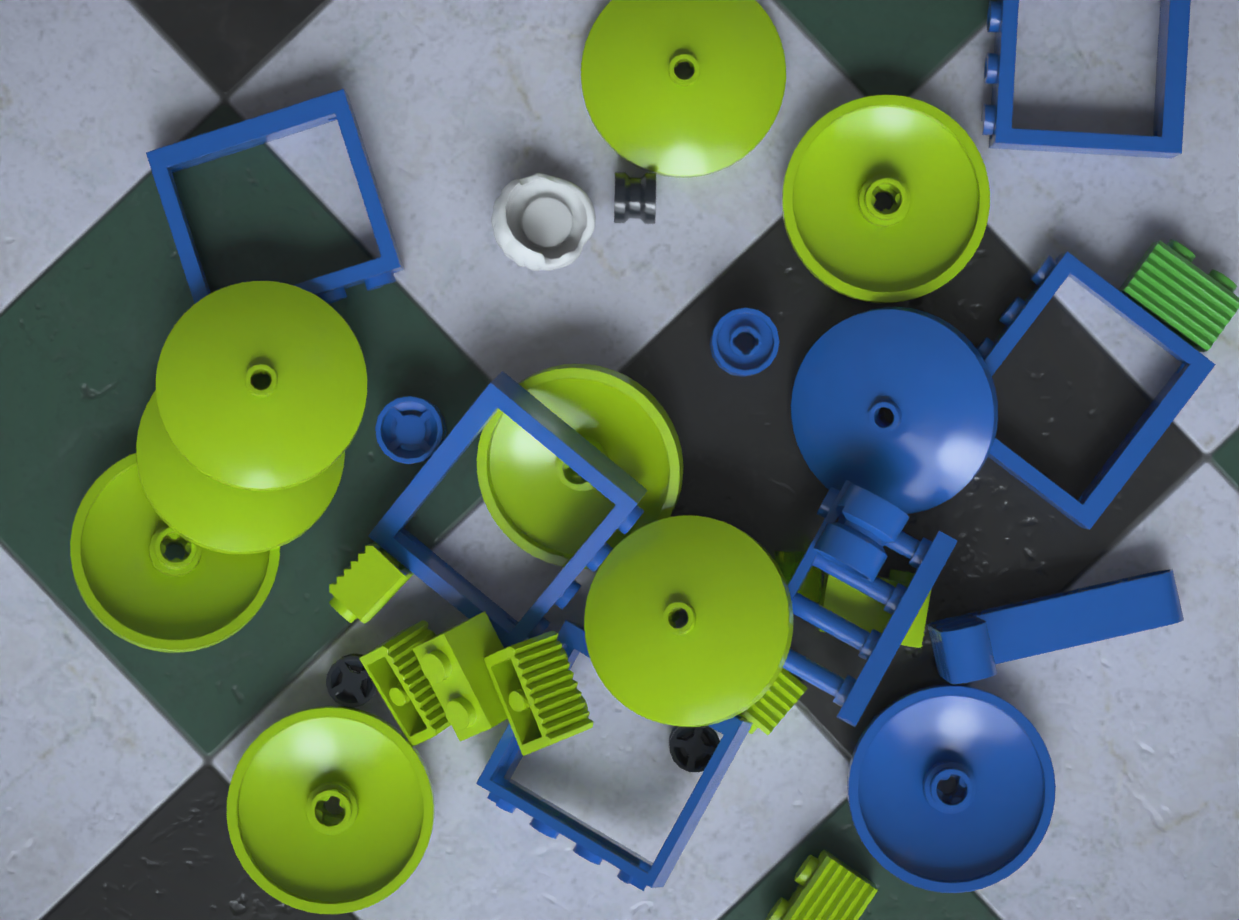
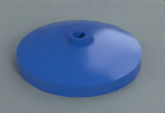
(928, 380)
(999, 796)

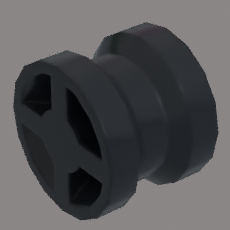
(635, 198)
(346, 685)
(694, 746)

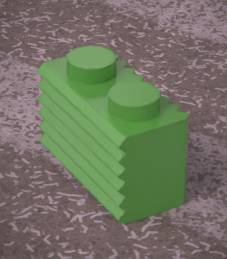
(1181, 294)

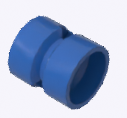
(744, 342)
(410, 429)
(861, 532)

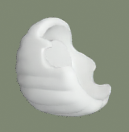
(542, 221)

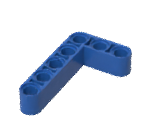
(974, 642)

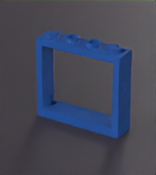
(1168, 105)
(266, 129)
(1148, 428)
(562, 441)
(590, 842)

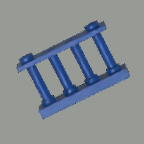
(874, 647)

